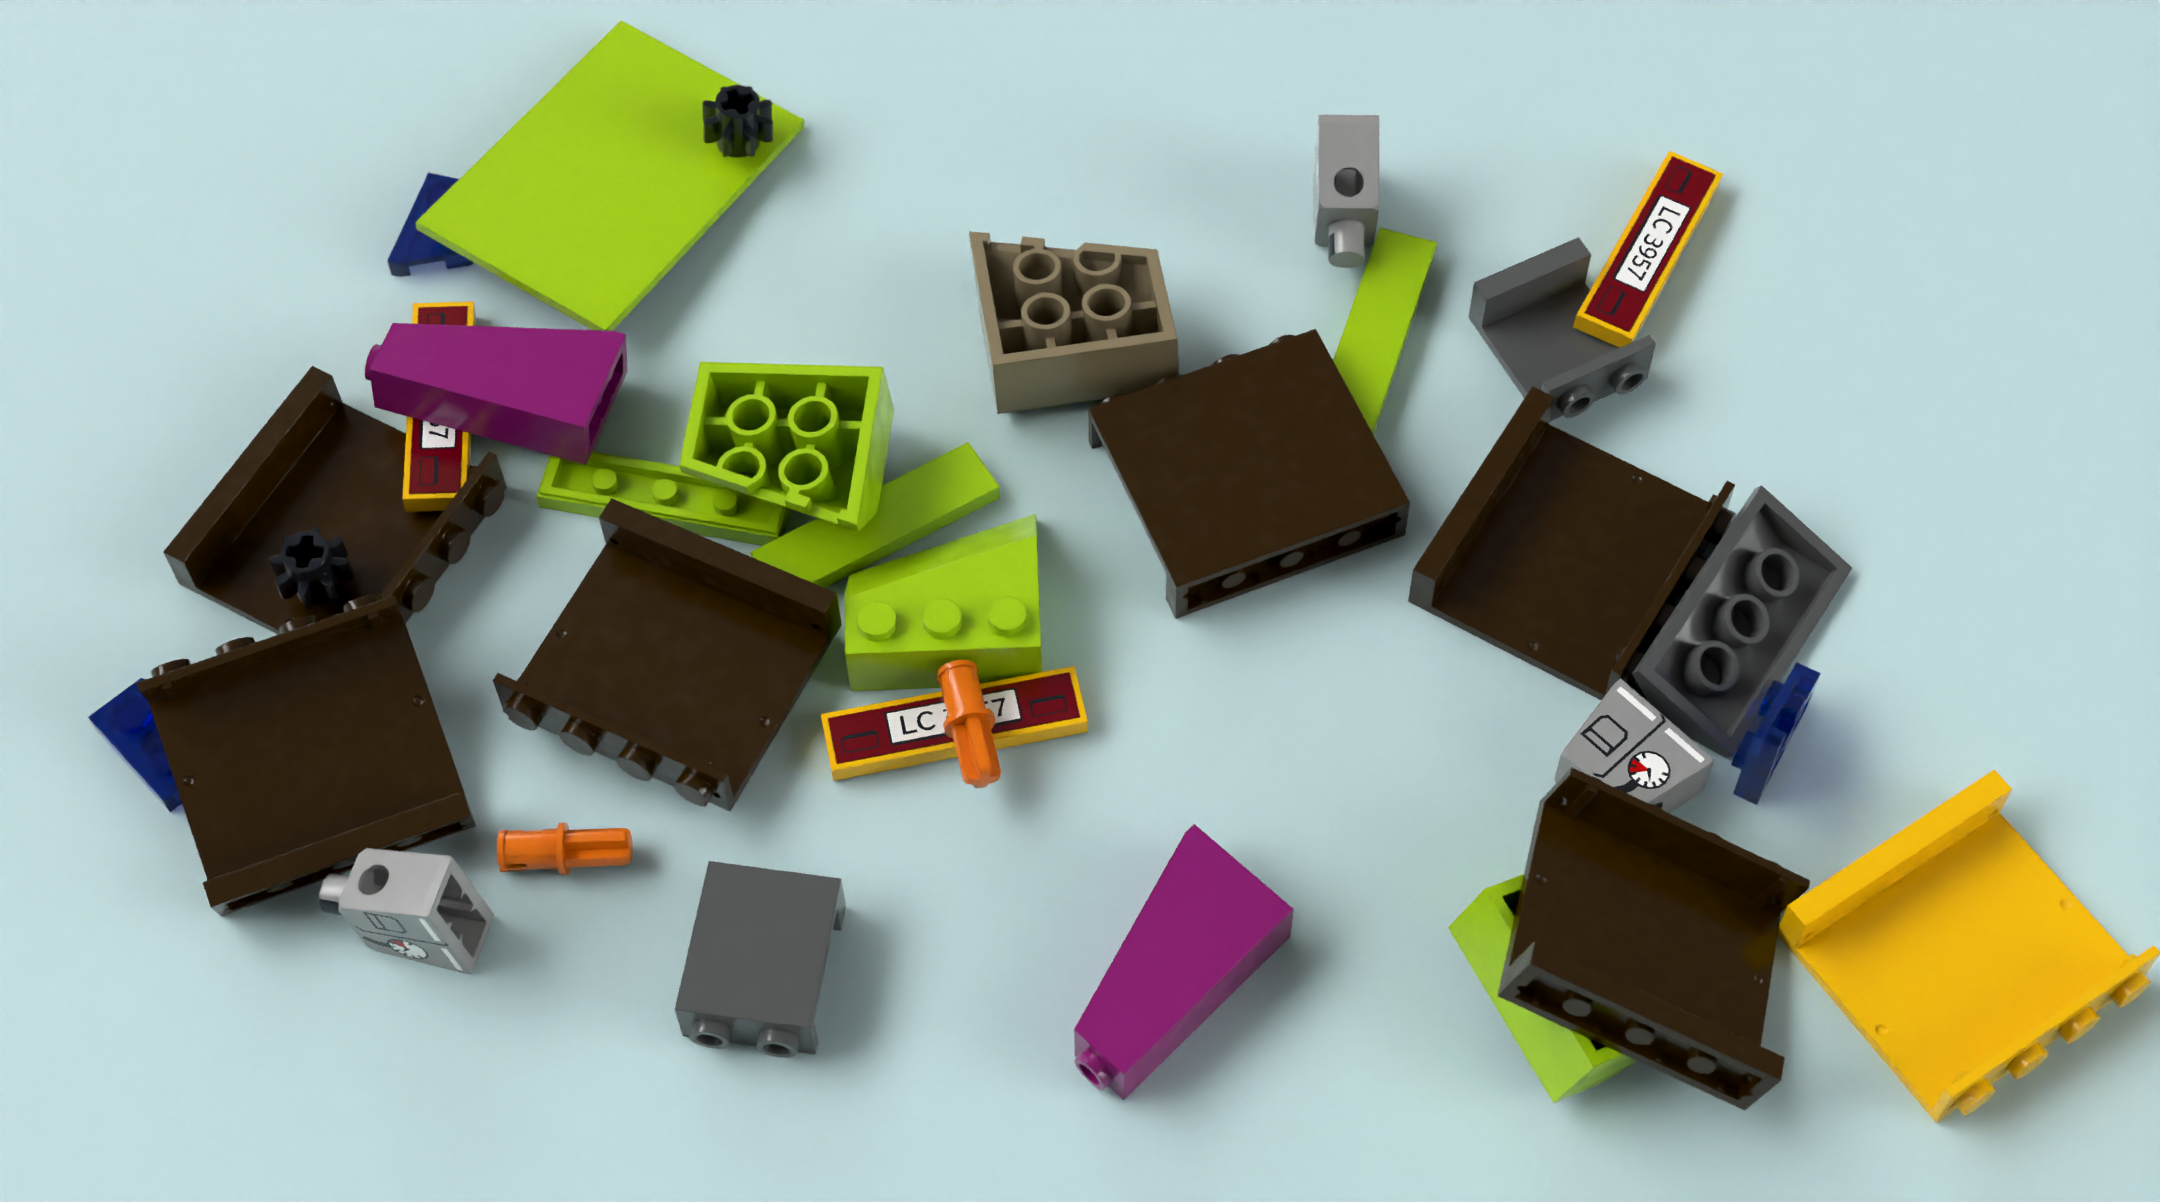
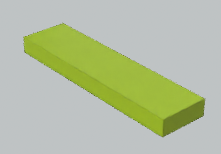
(1382, 318)
(661, 492)
(906, 512)

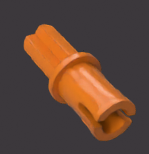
(969, 723)
(563, 848)

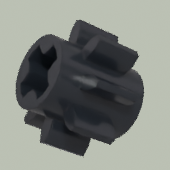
(737, 121)
(311, 567)

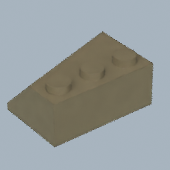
(1071, 321)

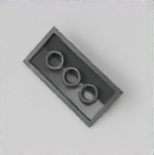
(1740, 624)

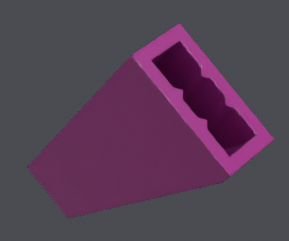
(503, 382)
(1180, 962)

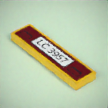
(1648, 250)
(435, 454)
(913, 732)

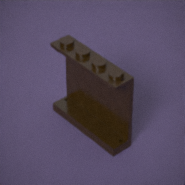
(1250, 470)
(334, 472)
(1566, 553)
(675, 658)
(306, 752)
(1649, 937)

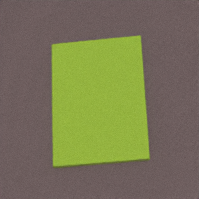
(602, 181)

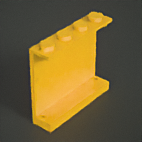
(1960, 952)

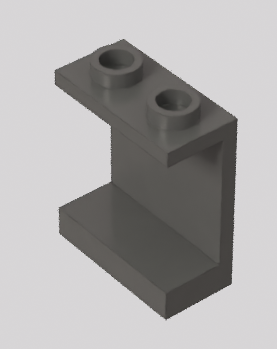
(1529, 323)
(758, 958)

